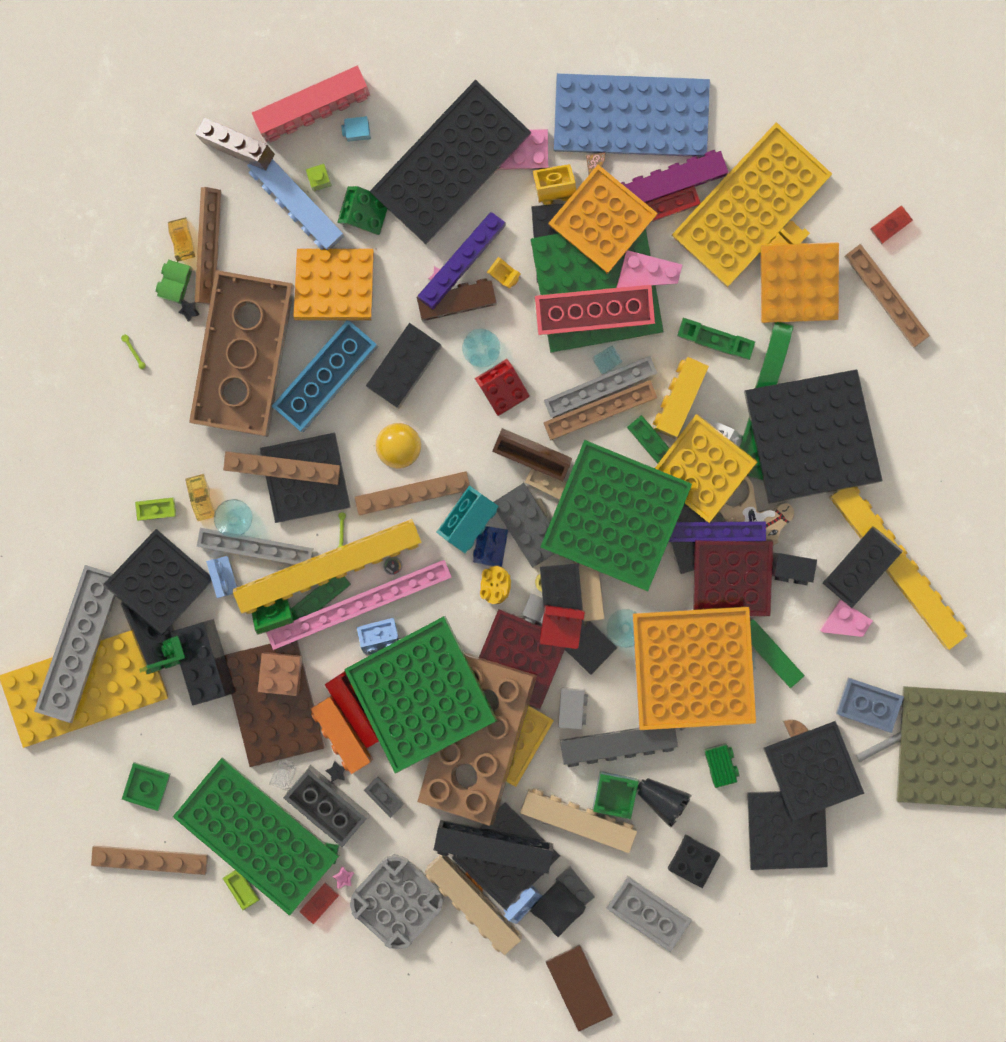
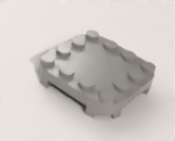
(396, 902)

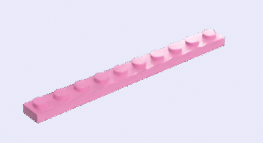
(359, 604)

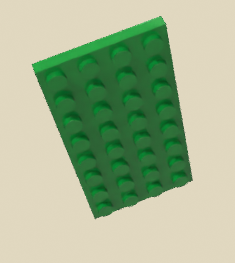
(255, 836)

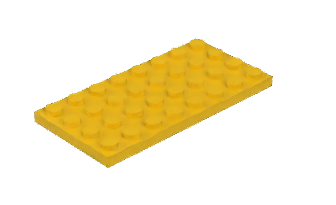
(751, 204)
(110, 690)

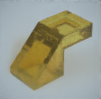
(182, 239)
(200, 497)

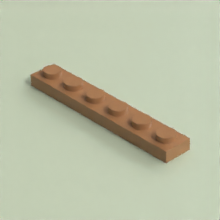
(207, 243)
(887, 295)
(600, 410)
(281, 468)
(412, 493)
(149, 860)

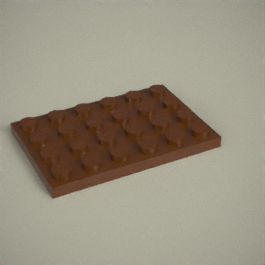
(271, 723)

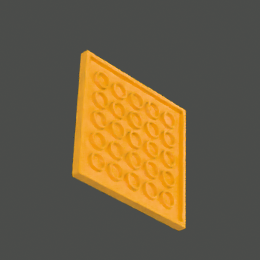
(694, 668)

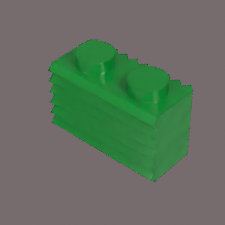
(721, 765)

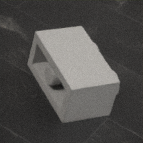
(571, 708)

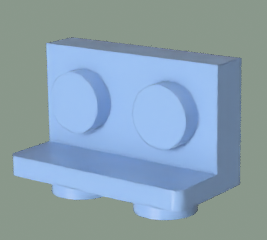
(222, 576)
(377, 635)
(523, 905)

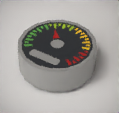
(393, 566)

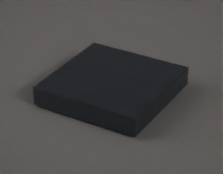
(593, 650)

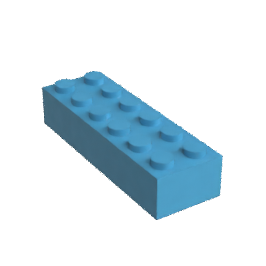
(325, 376)

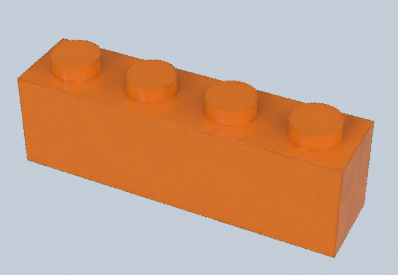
(341, 734)

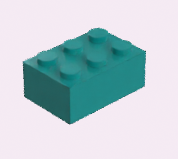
(467, 519)

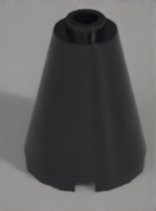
(663, 799)

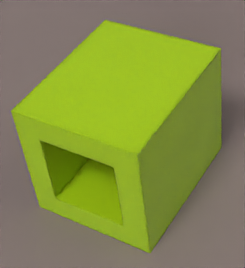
(318, 177)

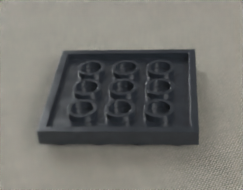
(300, 498)
(158, 582)
(813, 770)
(784, 843)
(505, 883)

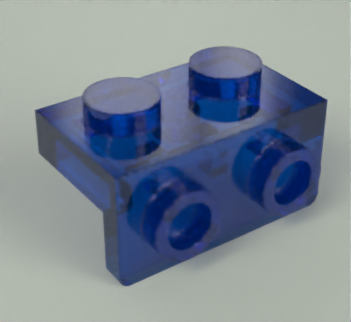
(490, 547)

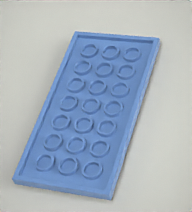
(631, 115)

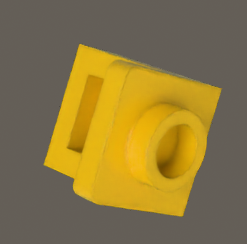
(504, 273)

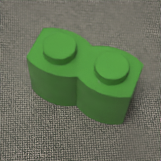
(174, 281)

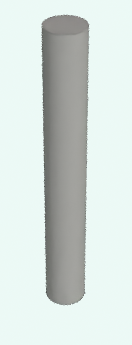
(879, 747)

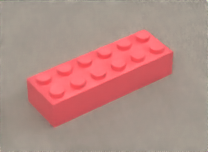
(311, 104)
(594, 310)

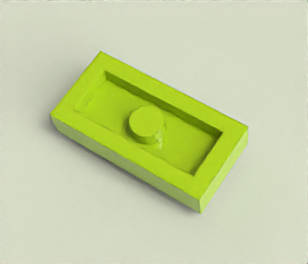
(155, 509)

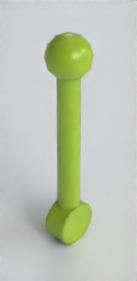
(125, 338)
(342, 516)

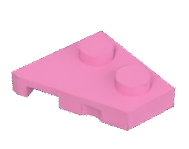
(846, 621)

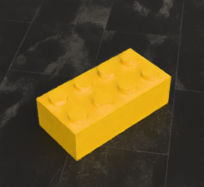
(681, 397)

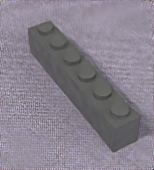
(615, 744)

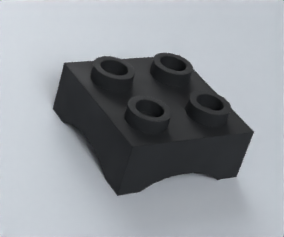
(694, 861)
(558, 908)

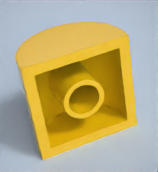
(554, 184)

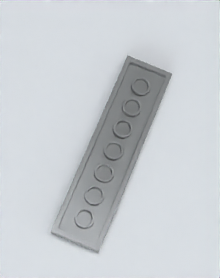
(76, 646)

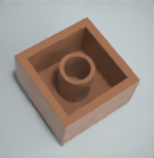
(280, 673)

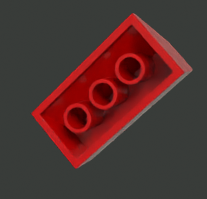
(348, 702)

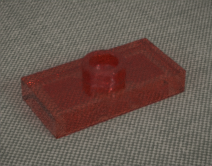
(891, 224)
(319, 903)

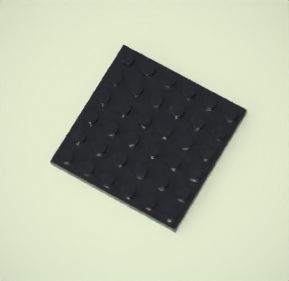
(813, 436)

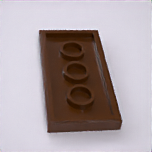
(579, 988)

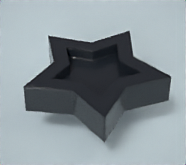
(188, 310)
(336, 772)

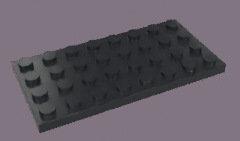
(450, 162)

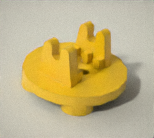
(495, 585)

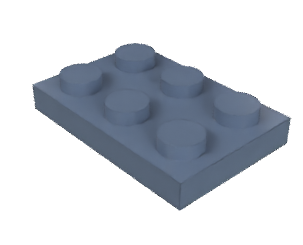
(869, 705)

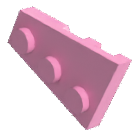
(647, 270)

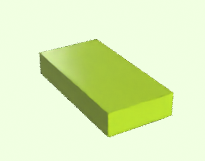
(241, 889)

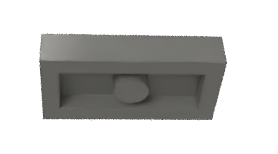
(384, 797)
(575, 885)

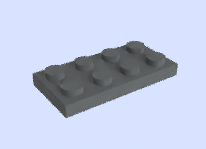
(525, 523)

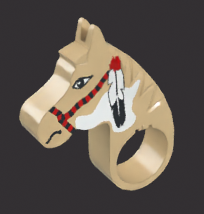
(747, 511)

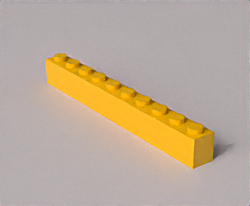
(326, 566)
(902, 570)

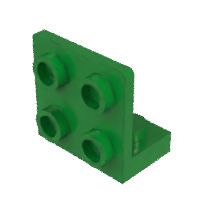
(362, 210)
(172, 650)

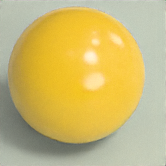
(398, 445)

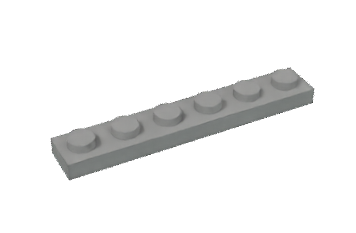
(600, 386)
(254, 547)

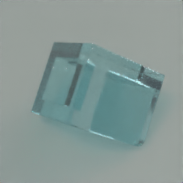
(607, 359)

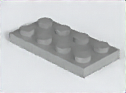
(649, 913)

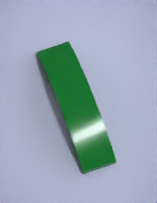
(715, 339)
(775, 355)

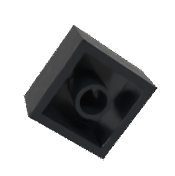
(793, 567)

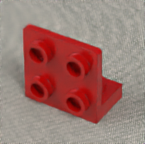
(502, 387)
(561, 627)

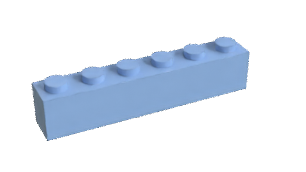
(299, 205)

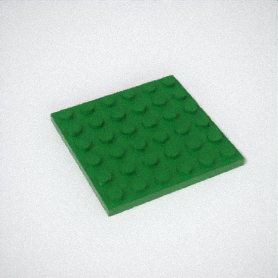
(566, 270)
(616, 515)
(420, 694)

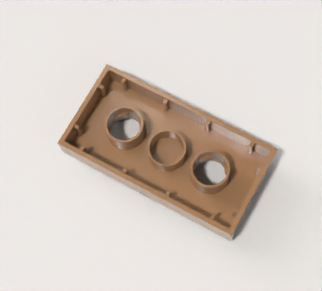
(241, 353)
(487, 750)

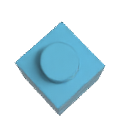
(356, 129)

